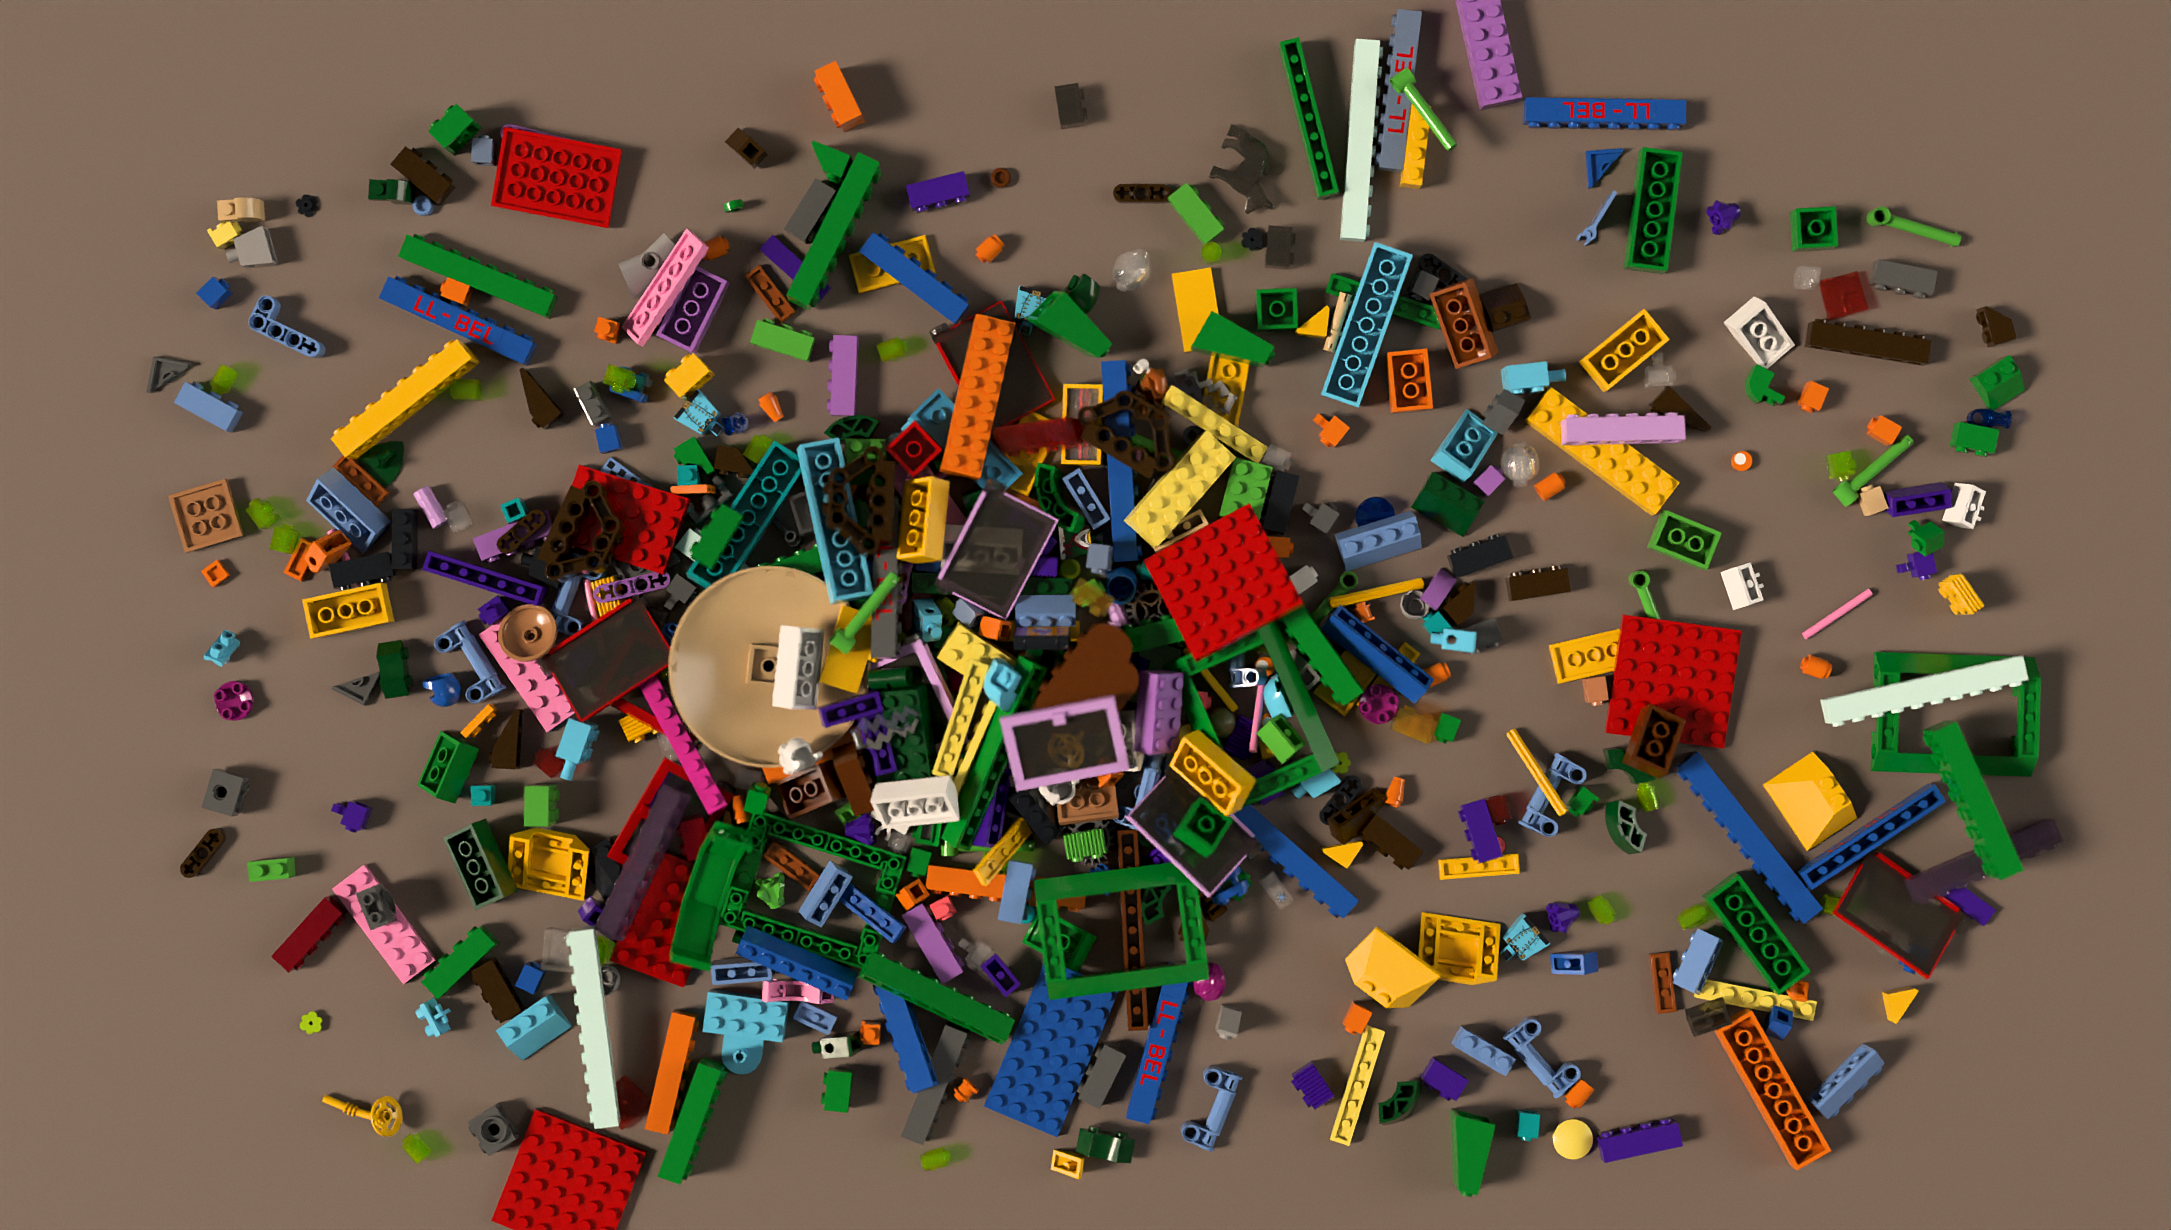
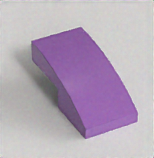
(1438, 589)

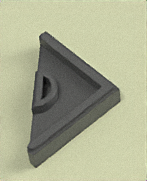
(163, 371)
(359, 689)

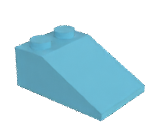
(1464, 446)

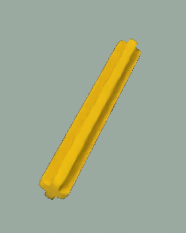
(1377, 592)
(1537, 772)

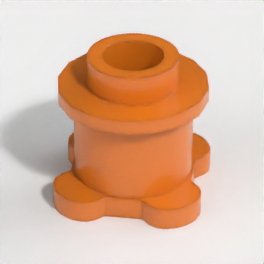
(1363, 612)
(965, 1090)

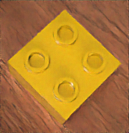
(688, 376)

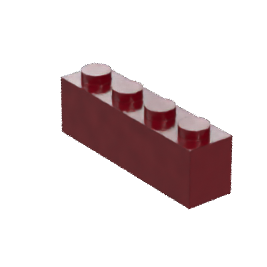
(309, 934)

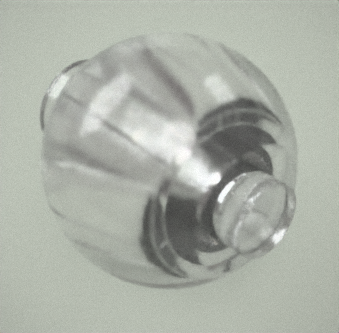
(1131, 270)
(1520, 463)

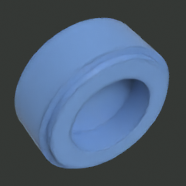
(423, 205)

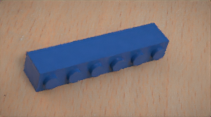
(915, 278)
(1377, 654)
(796, 963)
(907, 1041)

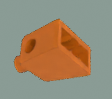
(320, 555)

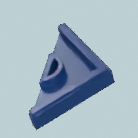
(1598, 163)

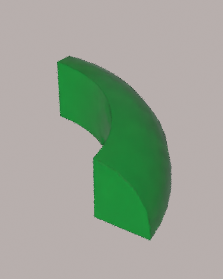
(1051, 500)

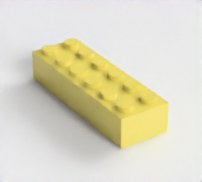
(1179, 488)
(967, 644)

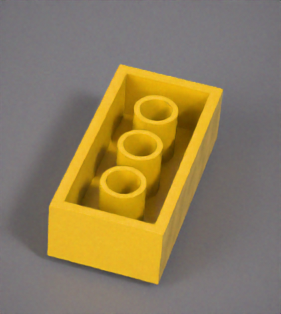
(1624, 350)
(923, 520)
(348, 610)
(1212, 772)

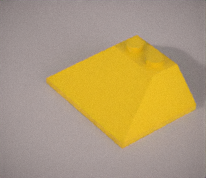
(1811, 800)
(549, 862)
(1460, 948)
(1389, 971)

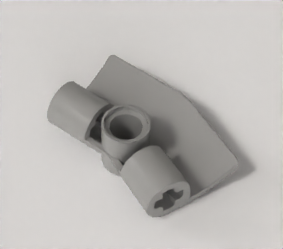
(640, 275)

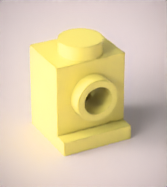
(225, 234)

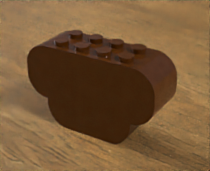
(1093, 669)

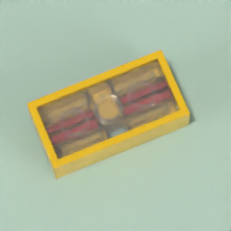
(1074, 398)

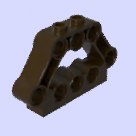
(1161, 434)
(565, 517)
(848, 528)

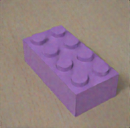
(693, 310)
(1158, 711)

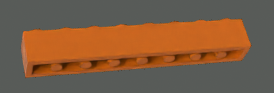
(964, 881)

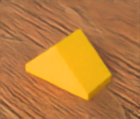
(1315, 326)
(1343, 853)
(1897, 1002)
(1068, 1163)

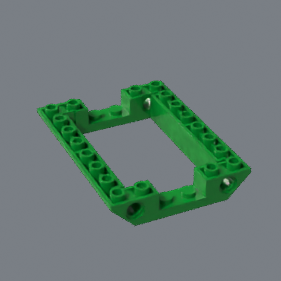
(1885, 738)
(1303, 768)
(1109, 881)
(738, 917)

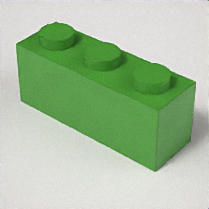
(1196, 213)
(783, 339)

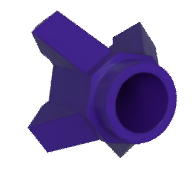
(1722, 216)
(861, 830)
(1562, 916)

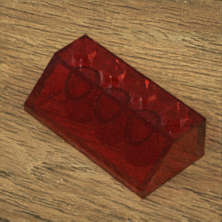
(1039, 436)

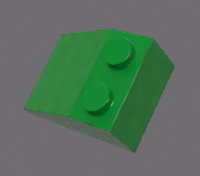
(1075, 942)

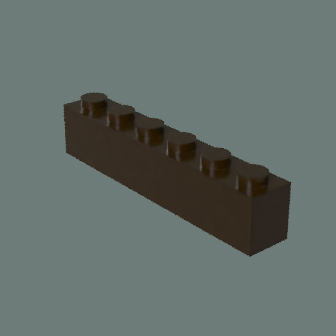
(1868, 343)

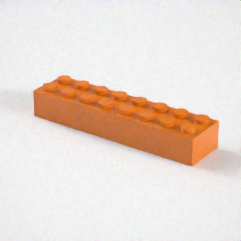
(977, 397)
(1772, 1090)

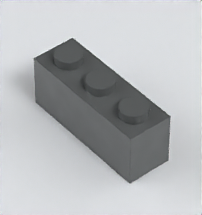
(811, 211)
(1903, 278)
(1101, 1075)

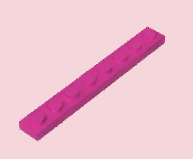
(683, 745)

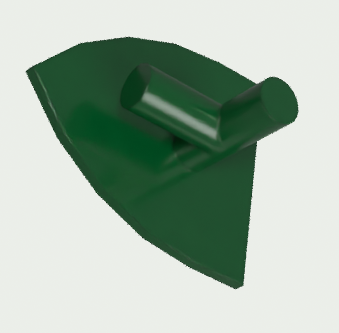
(384, 461)

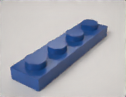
(872, 913)

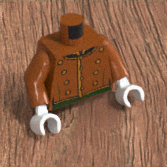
(1152, 384)

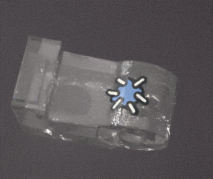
(1276, 890)

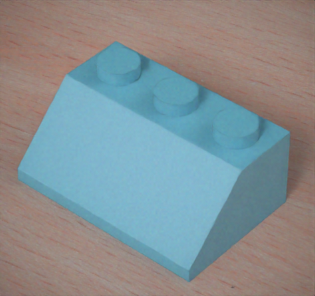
(534, 1027)

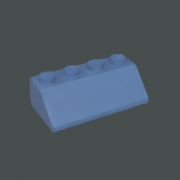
(348, 510)
(1379, 540)
(1846, 1081)

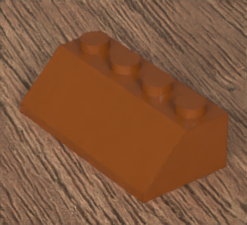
(1464, 323)

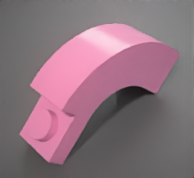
(793, 991)

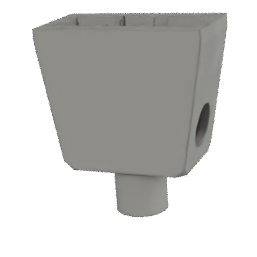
(253, 249)

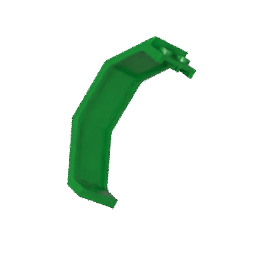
(707, 893)

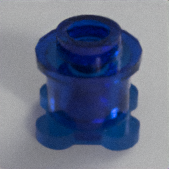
(735, 424)

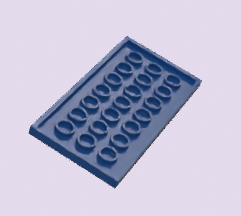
(1048, 1056)

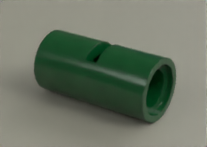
(890, 677)

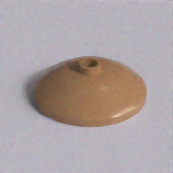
(518, 628)

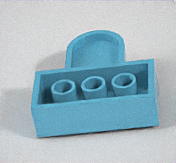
(745, 1026)

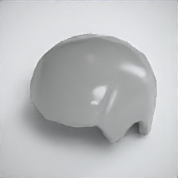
(1412, 606)
(610, 979)

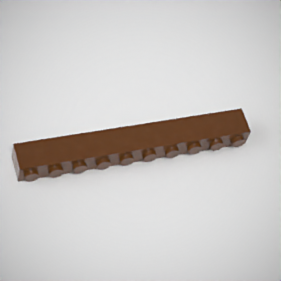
(1132, 930)

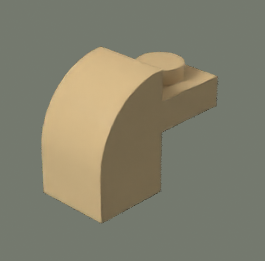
(241, 209)

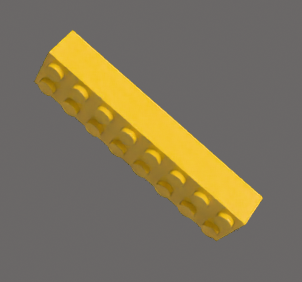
(405, 399)
(1614, 463)

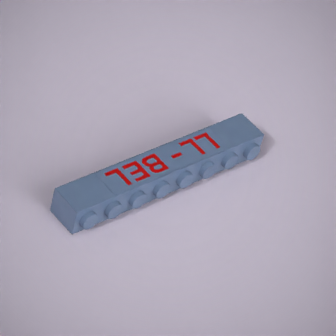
(1397, 106)

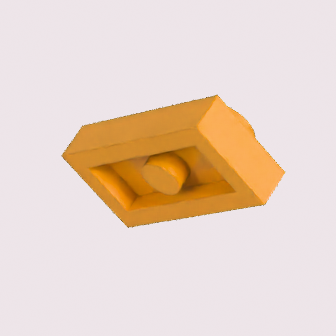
(485, 715)

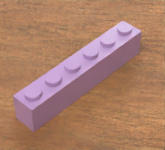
(1623, 430)

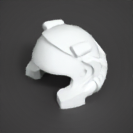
(797, 756)
(1059, 793)

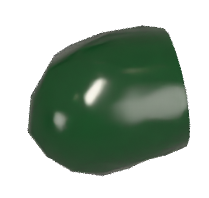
(1083, 292)

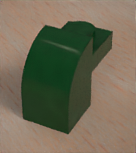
(391, 190)

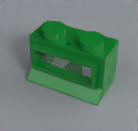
(927, 834)

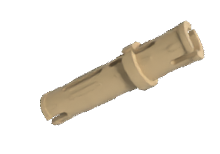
(1337, 322)

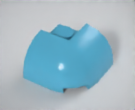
(1000, 684)
(1276, 698)

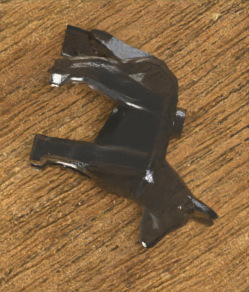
(1247, 175)

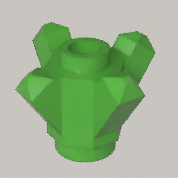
(771, 890)

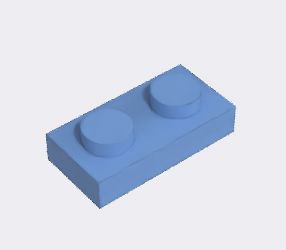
(815, 1017)

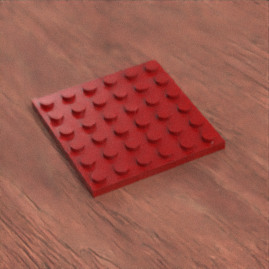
(1223, 582)
(1678, 669)
(567, 1178)

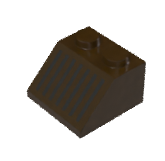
(1505, 307)

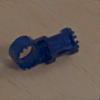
(1991, 418)

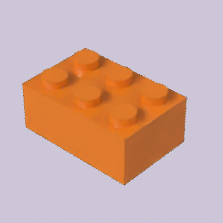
(838, 97)
(1408, 381)

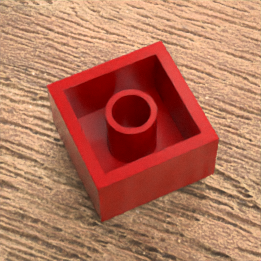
(913, 449)

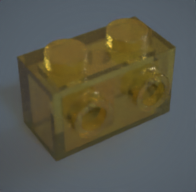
(1092, 597)
(1414, 725)

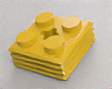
(1960, 594)

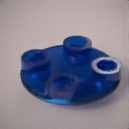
(1373, 510)

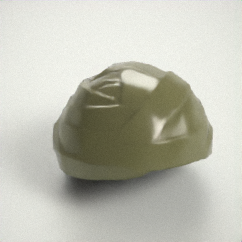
(1222, 721)

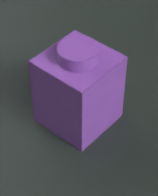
(1489, 480)

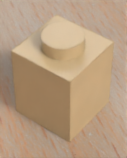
(1872, 500)

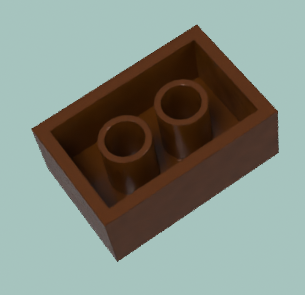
(1654, 741)
(854, 777)
(810, 789)

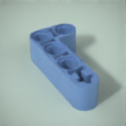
(287, 334)

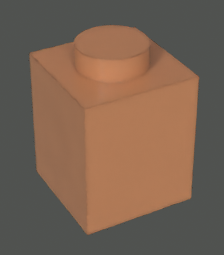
(1595, 690)

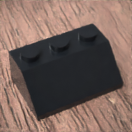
(1038, 813)
(602, 869)

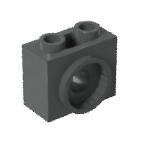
(236, 787)
(377, 906)
(489, 1140)

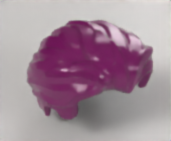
(1212, 988)

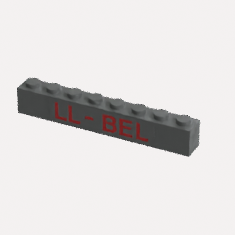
(885, 618)

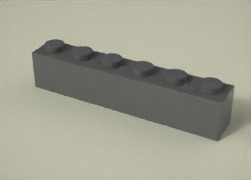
(927, 1101)

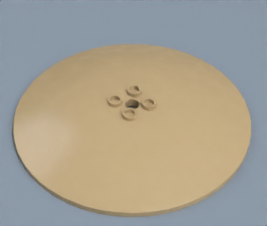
(721, 656)

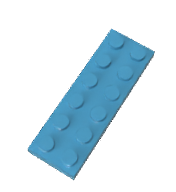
(935, 418)

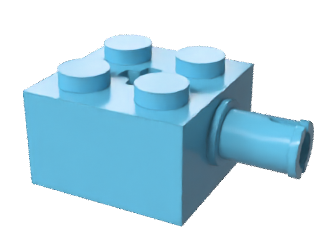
(1529, 377)
(576, 745)

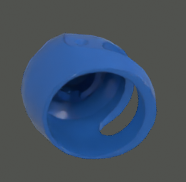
(1121, 583)
(445, 687)

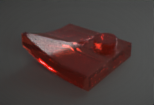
(1842, 296)
(631, 1101)

